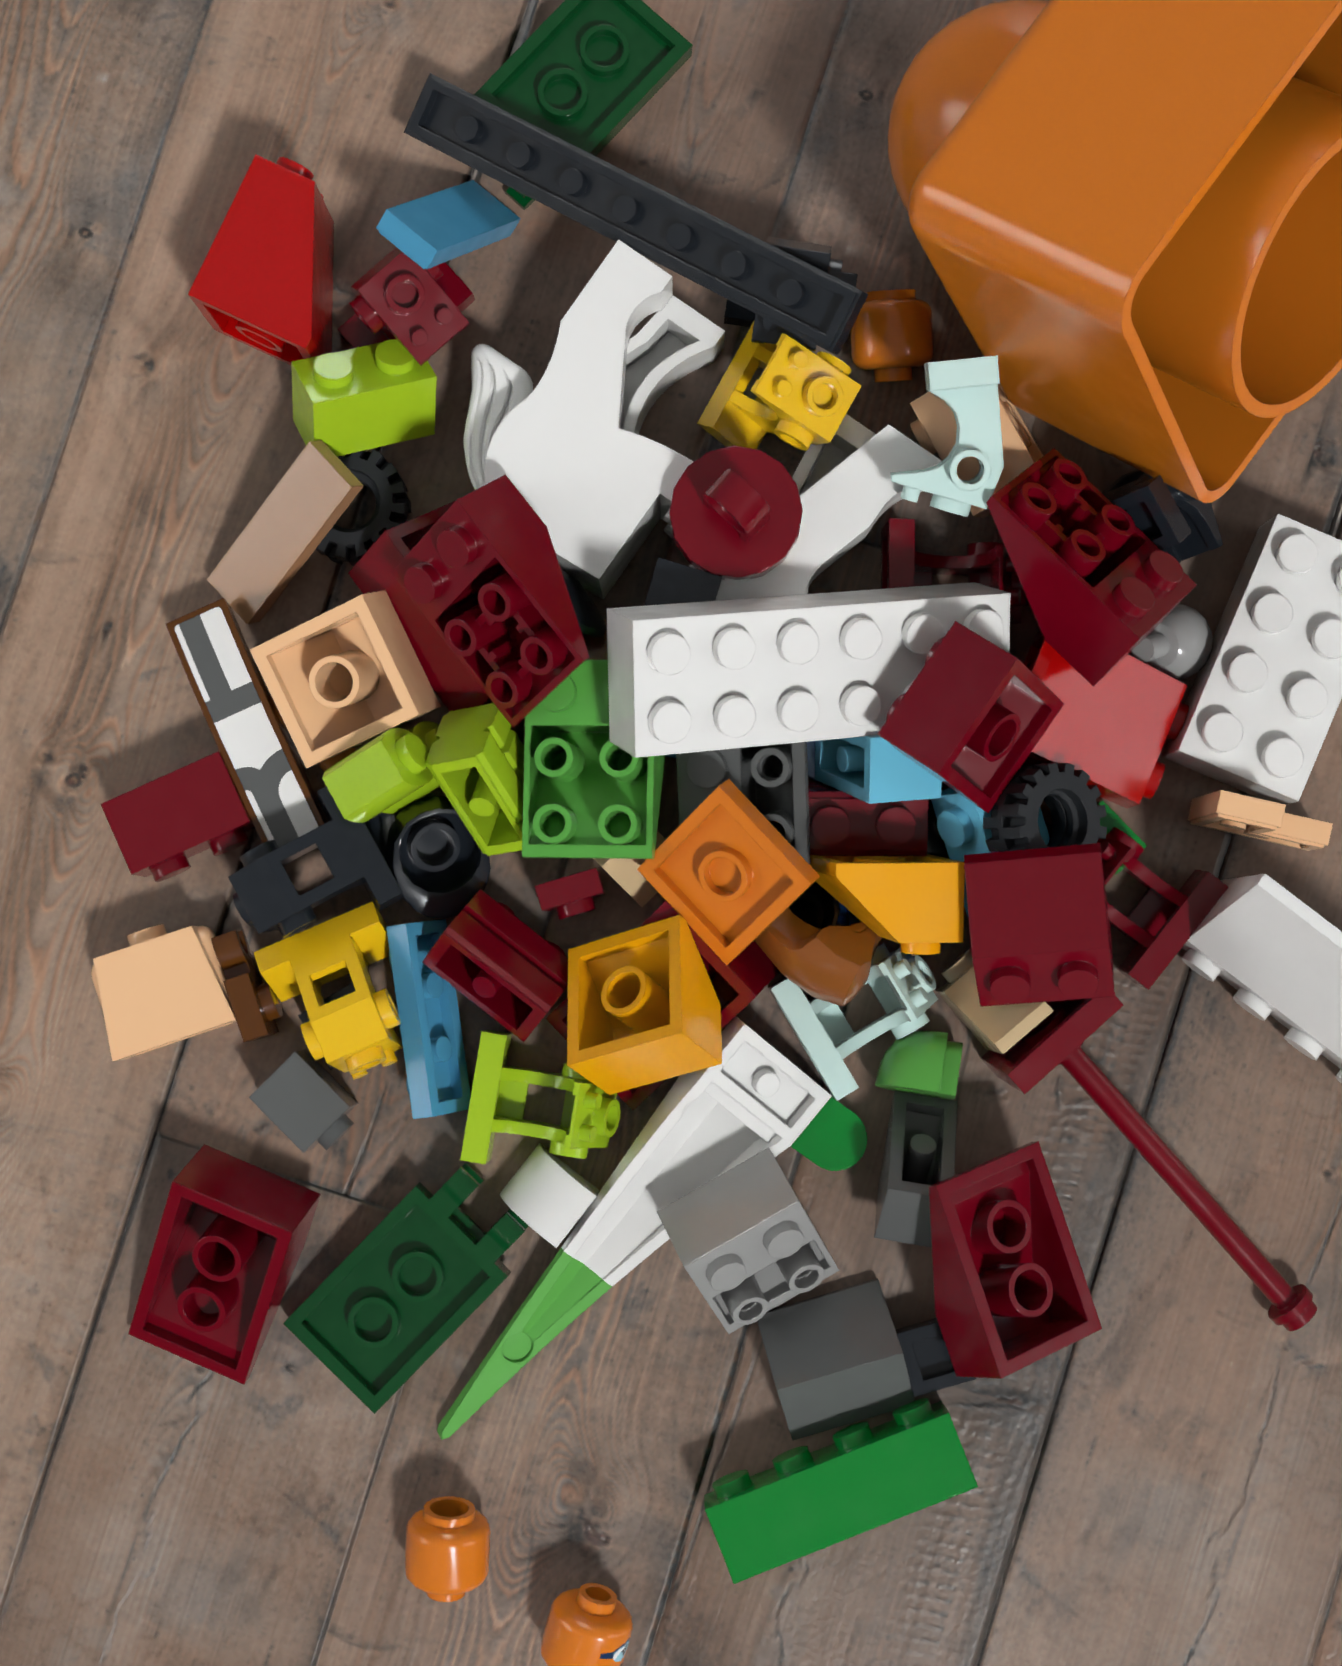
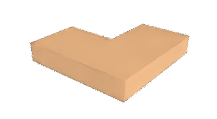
(1258, 820)

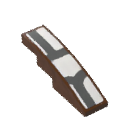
(245, 724)

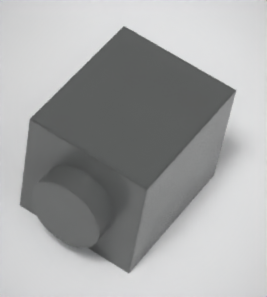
(306, 1102)

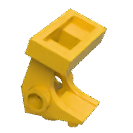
(797, 397)
(355, 1028)

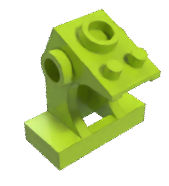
(500, 1103)

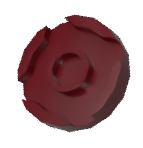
(736, 513)

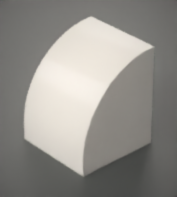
(548, 1195)

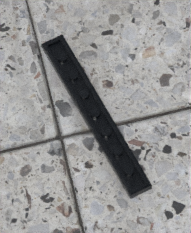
(637, 214)

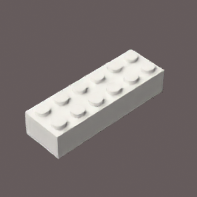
(779, 664)

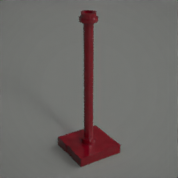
(1059, 1042)

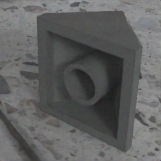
(835, 1359)

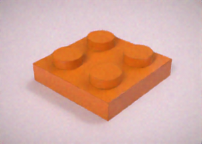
(728, 871)

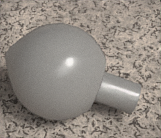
(1177, 644)

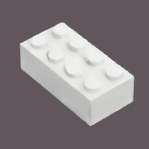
(1271, 668)

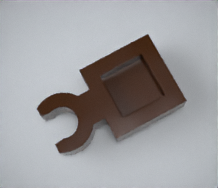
(250, 998)

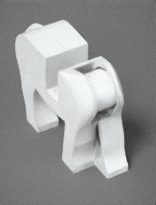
(603, 485)

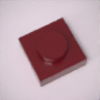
(571, 894)

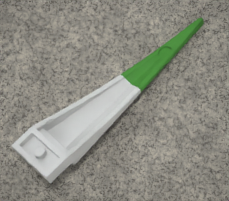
(696, 1134)

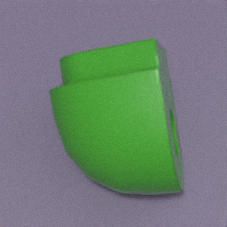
(922, 1065)

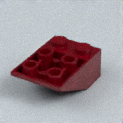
(1084, 565)
(497, 597)

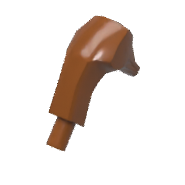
(822, 962)

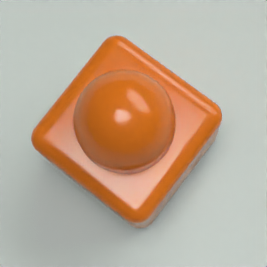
(1137, 214)

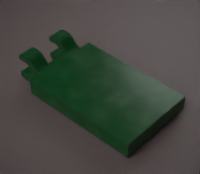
(587, 72)
(405, 1289)

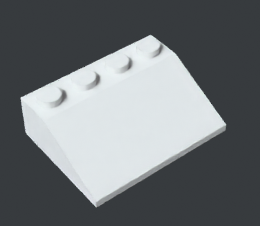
(1278, 960)

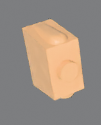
(161, 990)

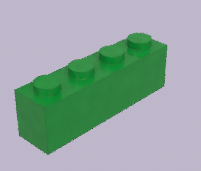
(838, 1489)

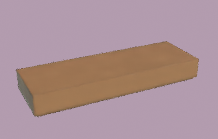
(285, 531)

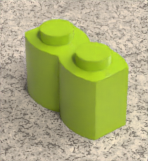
(383, 773)

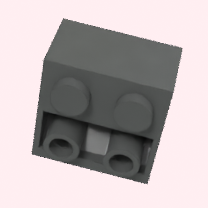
(767, 775)

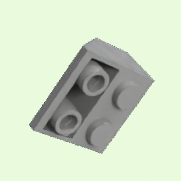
(747, 1241)

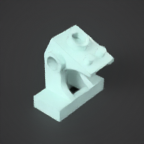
(973, 396)
(901, 986)

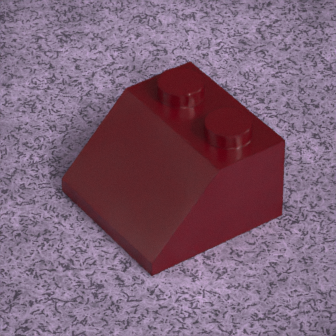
(971, 716)
(1039, 925)

